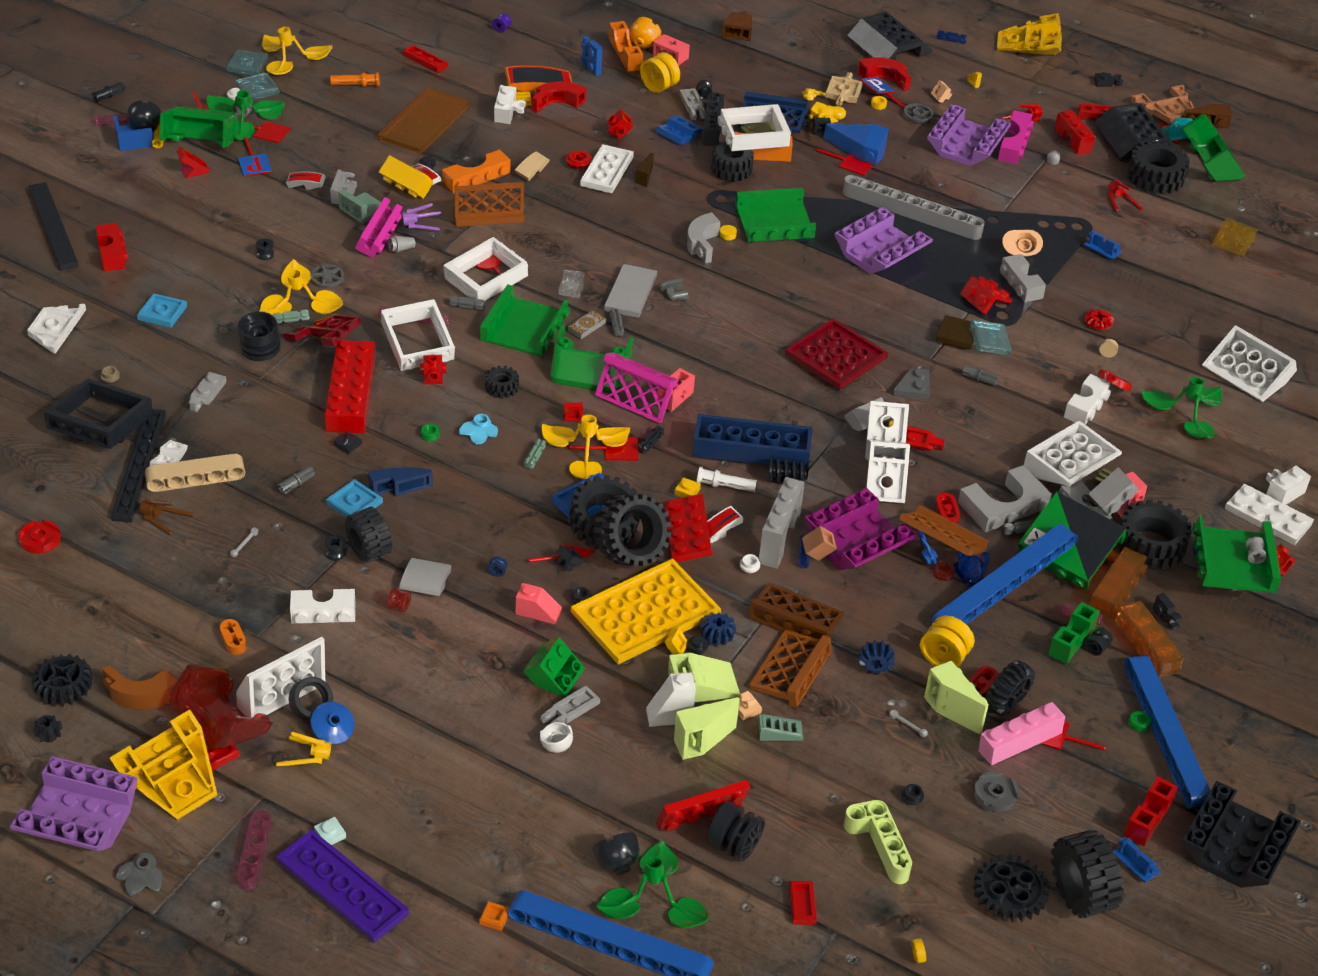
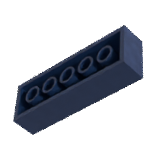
(750, 440)

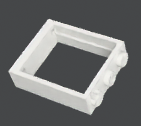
(754, 115)
(454, 269)
(412, 313)

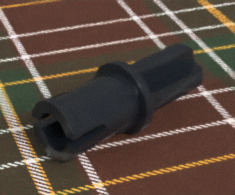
(108, 92)

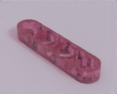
(252, 849)

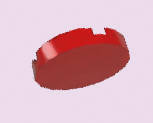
(1112, 378)
(39, 536)

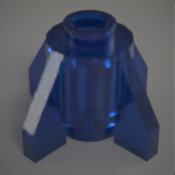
(972, 567)

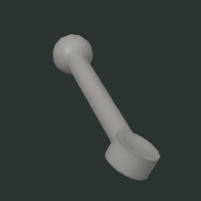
(254, 531)
(894, 715)

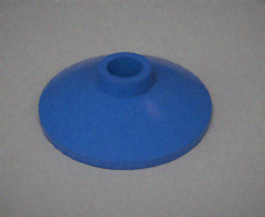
(327, 730)

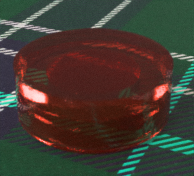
(943, 571)

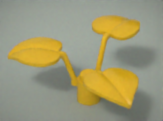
(285, 38)
(295, 277)
(560, 437)

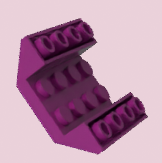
(858, 530)

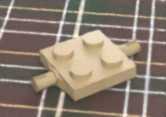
(844, 89)

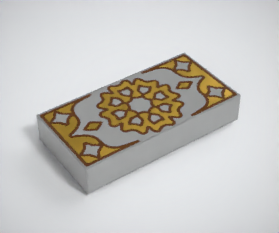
(586, 324)

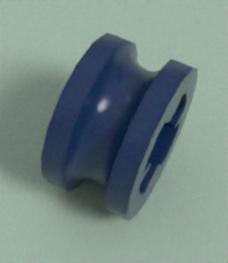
(497, 571)

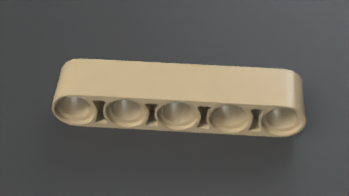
(194, 472)

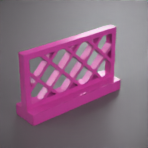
(639, 371)

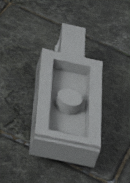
(206, 390)

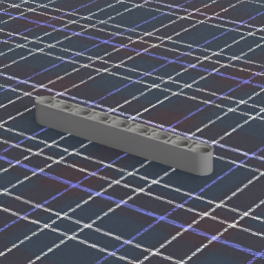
(913, 207)

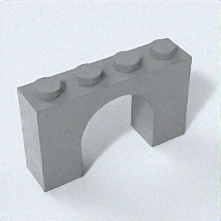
(993, 514)
(782, 516)

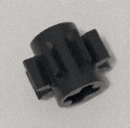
(47, 728)

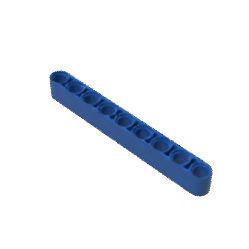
(1010, 575)
(1167, 731)
(607, 937)

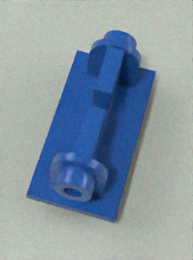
(1108, 248)
(1136, 861)

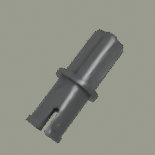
(980, 375)
(295, 480)

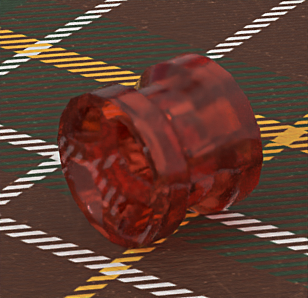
(399, 599)

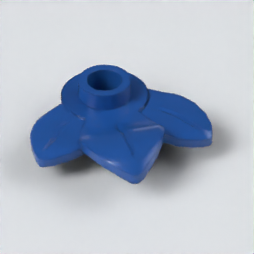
(927, 553)

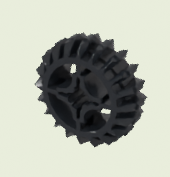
(62, 679)
(1010, 687)

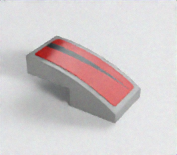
(309, 179)

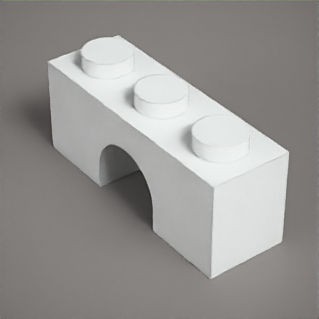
(1091, 398)
(338, 609)

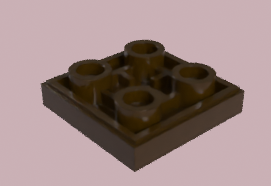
(955, 332)

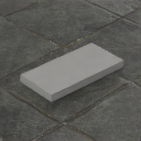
(631, 290)

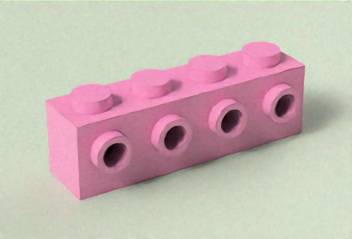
(1021, 733)

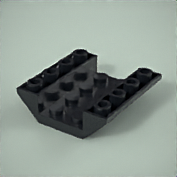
(885, 37)
(1129, 126)
(1236, 840)

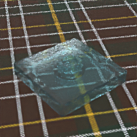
(247, 62)
(258, 86)
(990, 337)

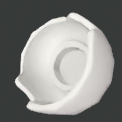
(556, 737)

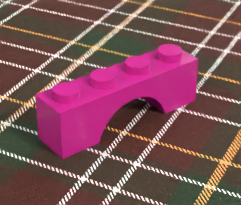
(1013, 147)

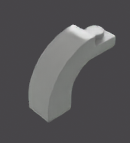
(700, 230)

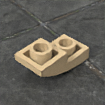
(531, 165)

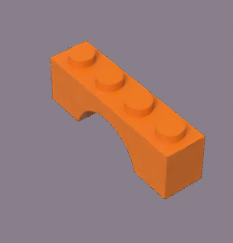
(629, 55)
(495, 166)

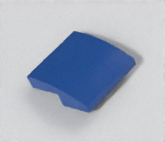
(679, 130)

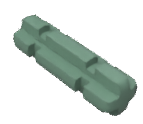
(291, 316)
(534, 453)

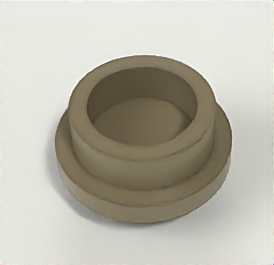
(110, 374)

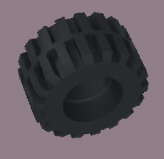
(731, 164)
(368, 534)

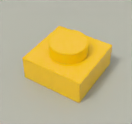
(687, 488)
(676, 641)

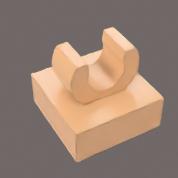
(941, 91)
(748, 706)

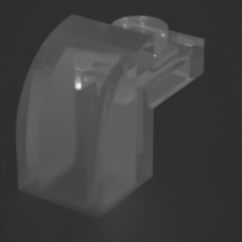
(572, 283)

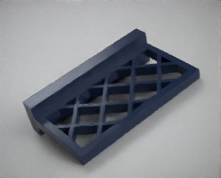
(786, 104)

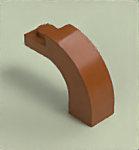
(139, 694)

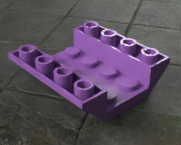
(963, 139)
(876, 243)
(79, 805)

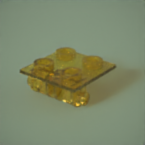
(1235, 237)

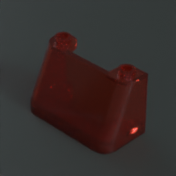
(206, 695)

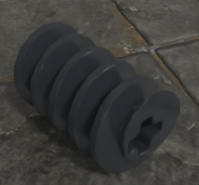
(791, 471)

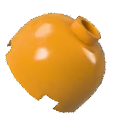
(644, 32)

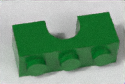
(1070, 638)

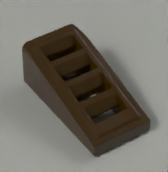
(644, 171)

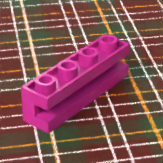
(379, 228)

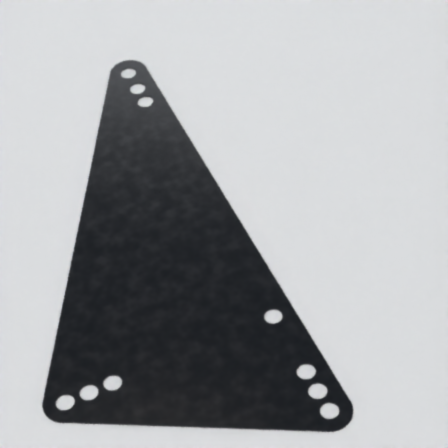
(950, 259)

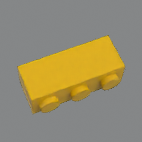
(405, 177)

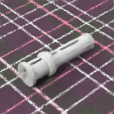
(716, 478)

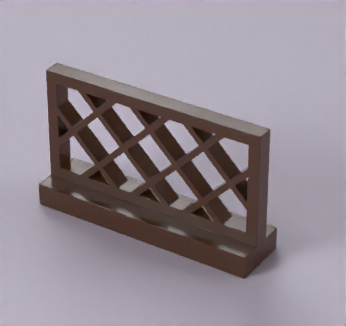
(780, 619)

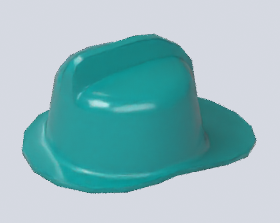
(1175, 130)

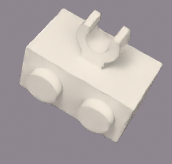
(507, 104)
(1288, 485)

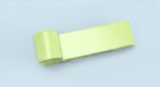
(877, 820)

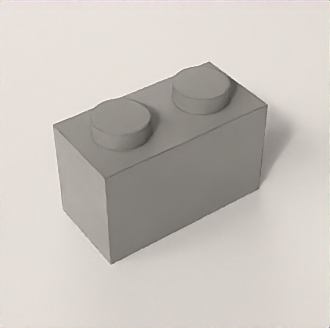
(1114, 491)

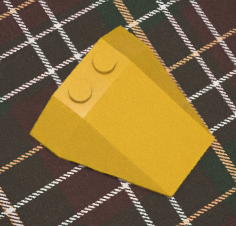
(1037, 37)
(172, 767)

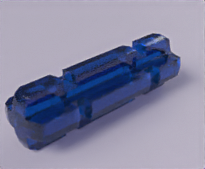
(952, 37)
(802, 556)

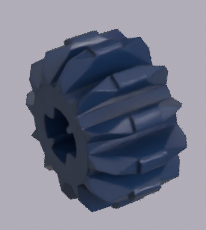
(718, 628)
(876, 657)

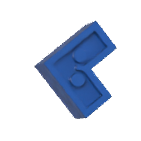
(132, 139)

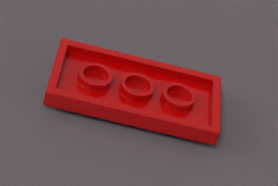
(688, 528)
(708, 803)

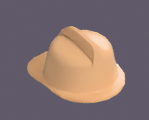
(1022, 242)

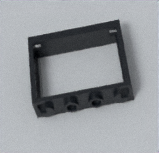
(59, 420)

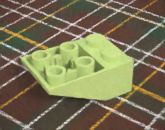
(712, 677)
(955, 697)
(704, 726)

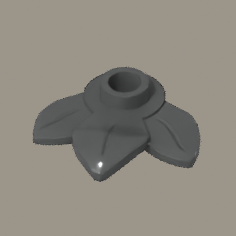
(139, 877)

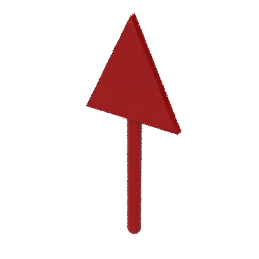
(583, 552)

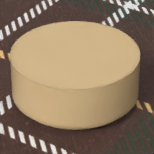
(1108, 348)

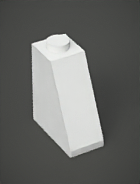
(673, 696)

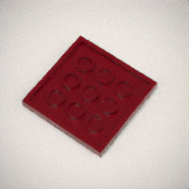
(836, 353)

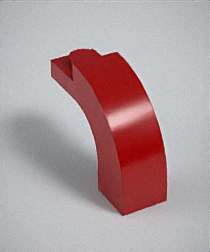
(885, 69)
(558, 92)

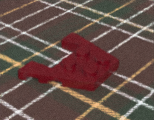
(330, 328)

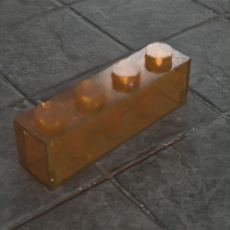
(1118, 582)
(1149, 638)

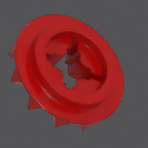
(583, 159)
(1093, 320)

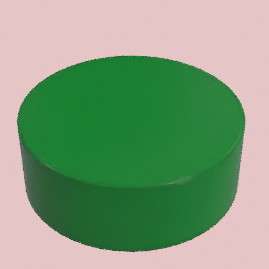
(430, 432)
(1139, 721)

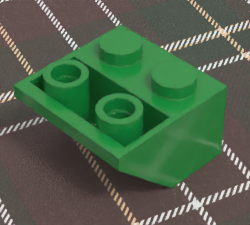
(554, 668)

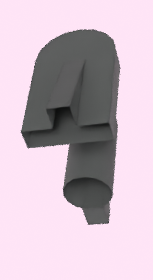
(670, 287)

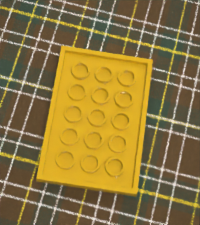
(644, 610)

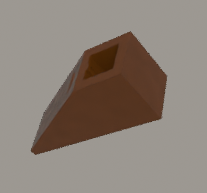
(1218, 114)

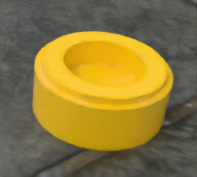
(878, 102)
(728, 232)
(918, 950)

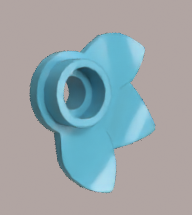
(479, 429)

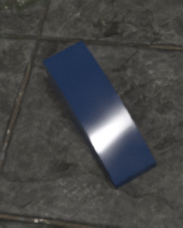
(399, 480)

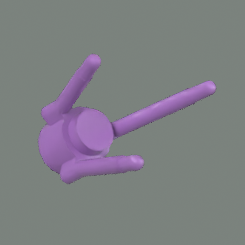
(410, 217)

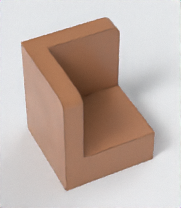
(819, 543)

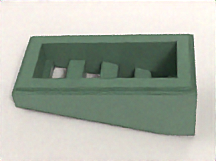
(767, 729)

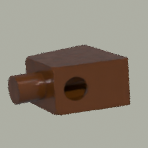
(738, 26)

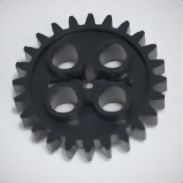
(1011, 888)

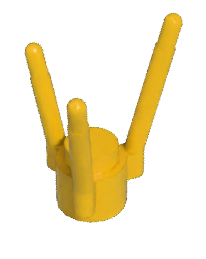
(319, 749)

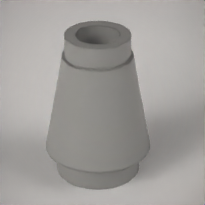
(400, 243)

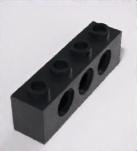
(711, 127)

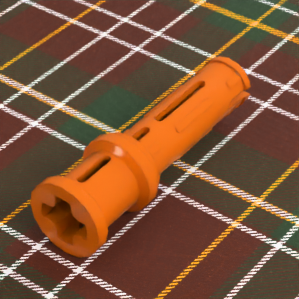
(363, 79)

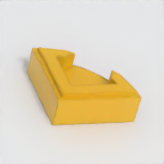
(975, 79)

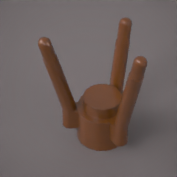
(153, 508)

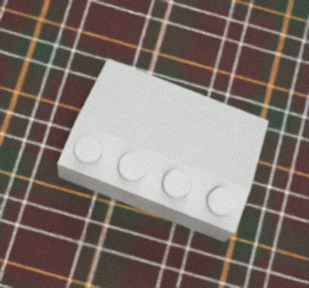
(1250, 364)
(1070, 455)
(270, 685)

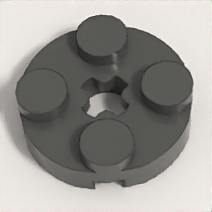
(994, 802)

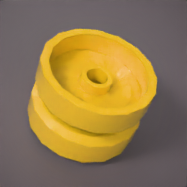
(660, 72)
(947, 641)

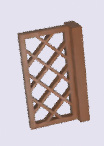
(489, 215)
(945, 531)
(806, 671)

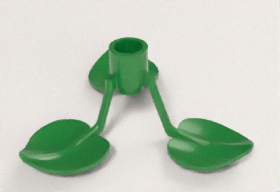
(266, 109)
(1194, 391)
(656, 866)

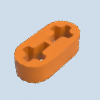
(237, 636)

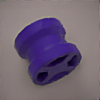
(501, 23)

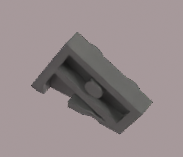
(914, 384)

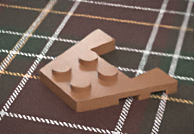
(1168, 108)

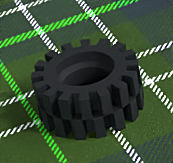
(502, 382)

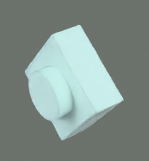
(330, 831)

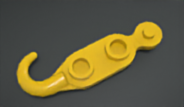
(809, 94)

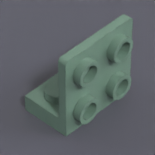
(359, 207)

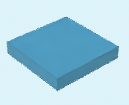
(162, 310)
(353, 498)

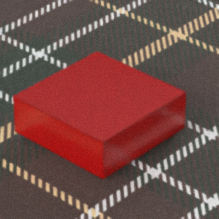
(573, 411)

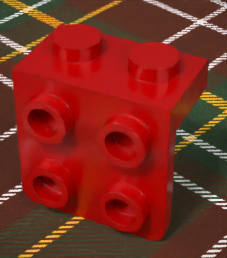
(984, 293)

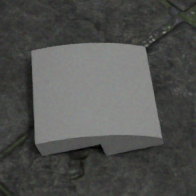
(425, 576)

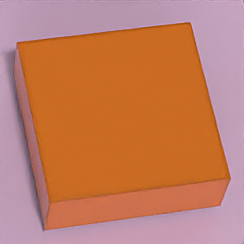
(494, 916)

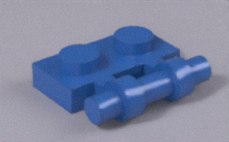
(591, 55)

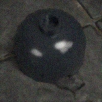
(143, 115)
(617, 853)

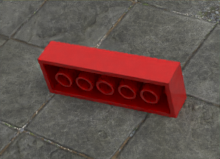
(350, 387)

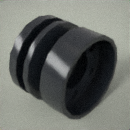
(259, 336)
(735, 830)

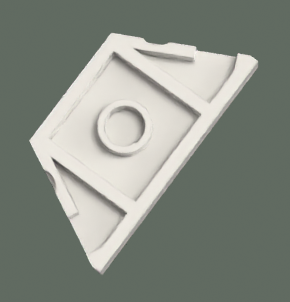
(55, 325)

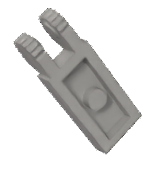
(692, 103)
(571, 706)

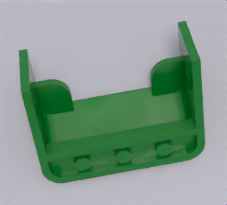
(198, 124)
(1213, 150)
(581, 367)

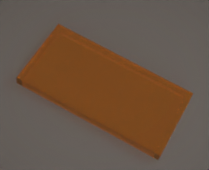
(424, 120)

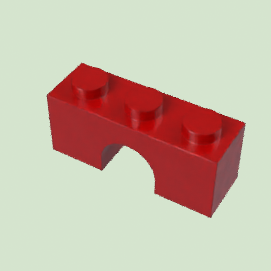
(1070, 125)
(111, 247)
(1149, 815)

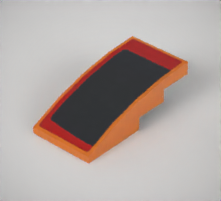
(530, 77)

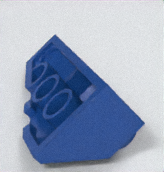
(861, 141)

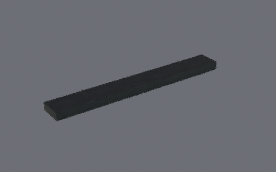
(53, 226)
(135, 473)

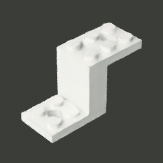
(887, 451)

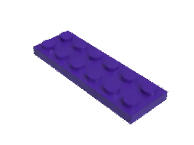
(343, 886)

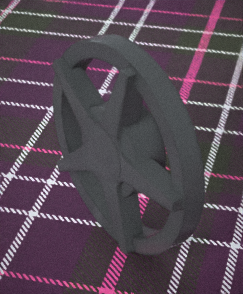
(918, 113)
(327, 275)

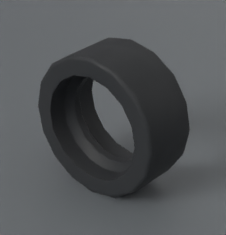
(294, 700)

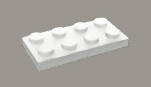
(607, 168)
(1259, 507)

